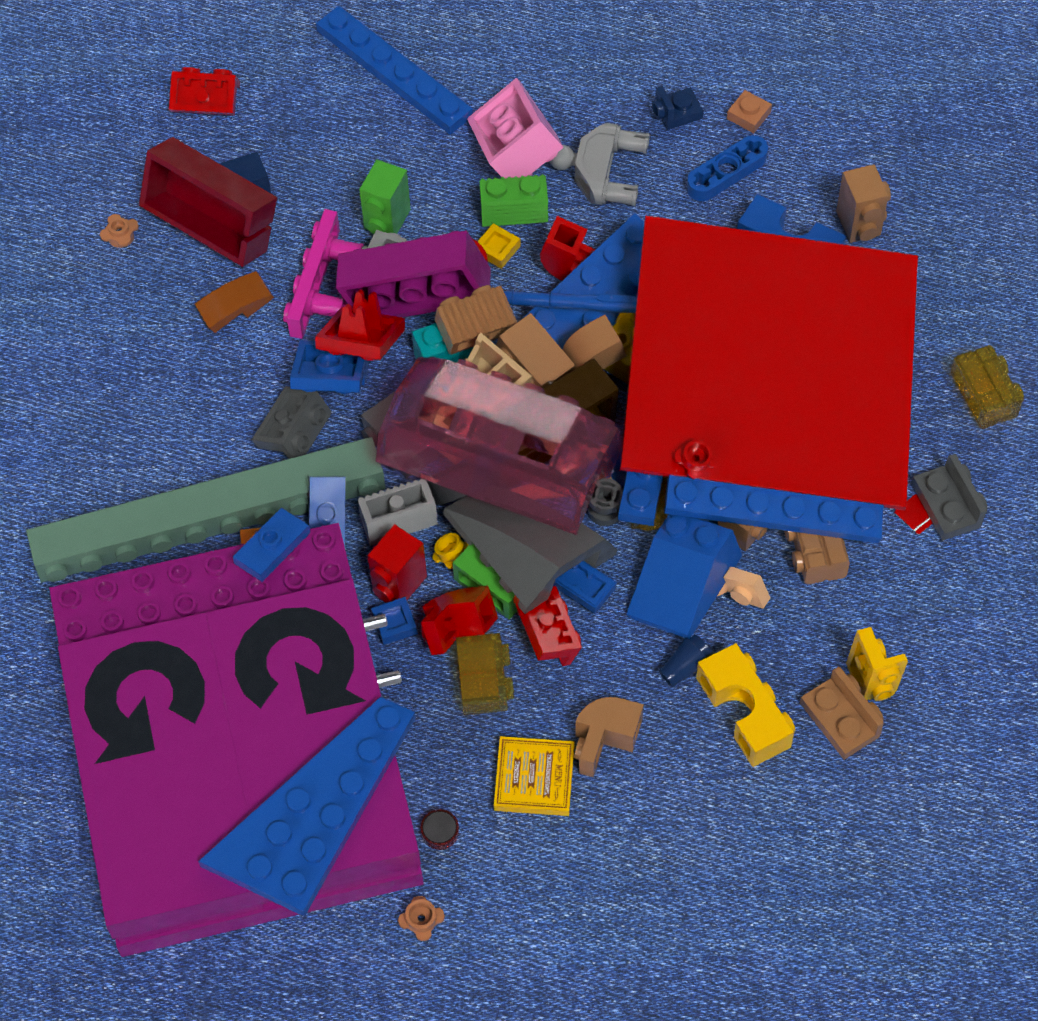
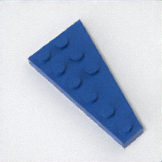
(303, 826)

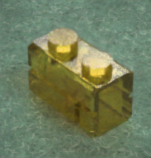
(987, 387)

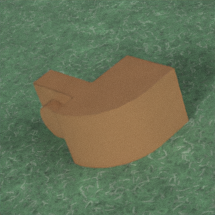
(595, 341)
(606, 722)

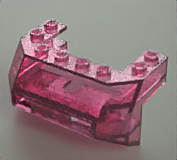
(484, 439)

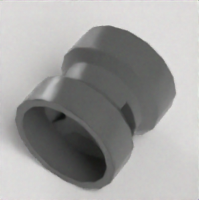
(600, 508)

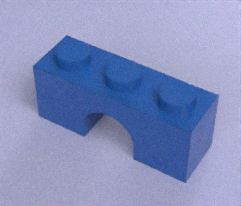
(769, 217)

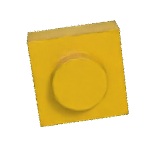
(499, 245)

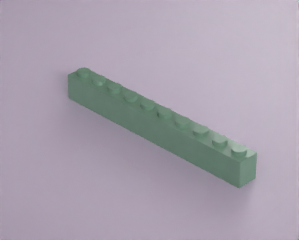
(197, 511)

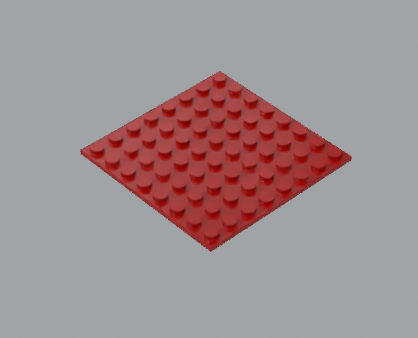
(775, 359)

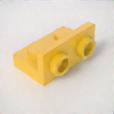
(870, 667)

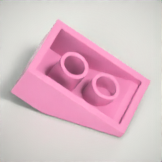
(514, 132)

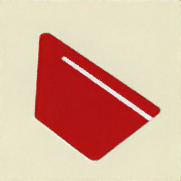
(915, 515)

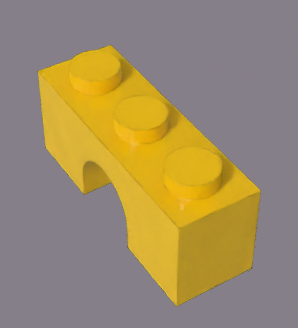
(731, 677)

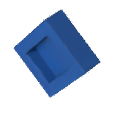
(399, 618)

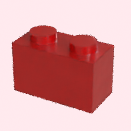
(397, 565)

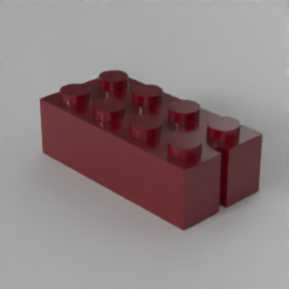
(207, 201)

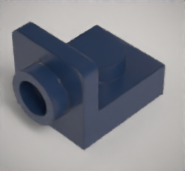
(677, 107)

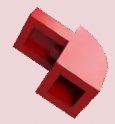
(564, 248)
(457, 615)

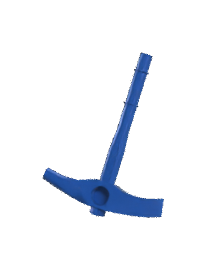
(601, 302)

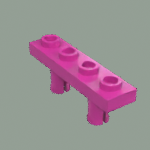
(315, 262)

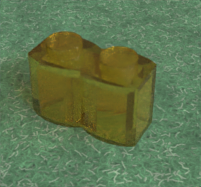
(482, 674)

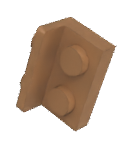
(843, 713)

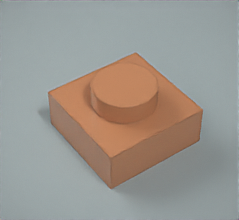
(749, 111)

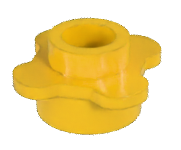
(448, 549)

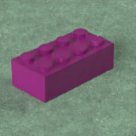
(415, 273)

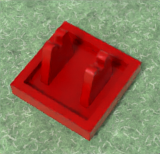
(360, 330)

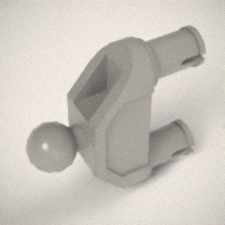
(595, 162)

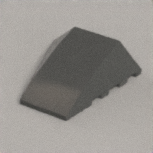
(524, 550)

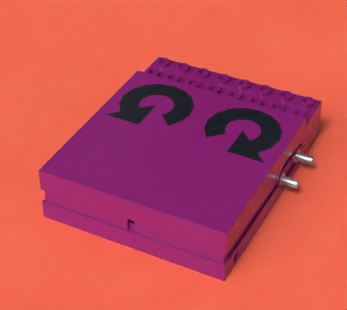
(195, 707)

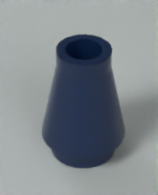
(685, 660)

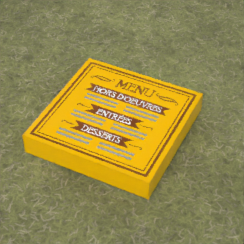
(534, 776)

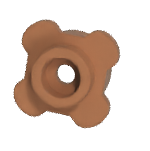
(119, 238)
(418, 907)

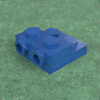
(327, 372)

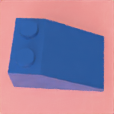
(683, 574)

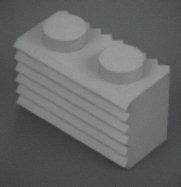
(406, 506)

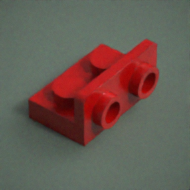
(203, 92)
(551, 629)

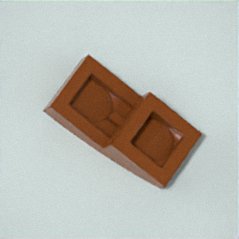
(236, 297)

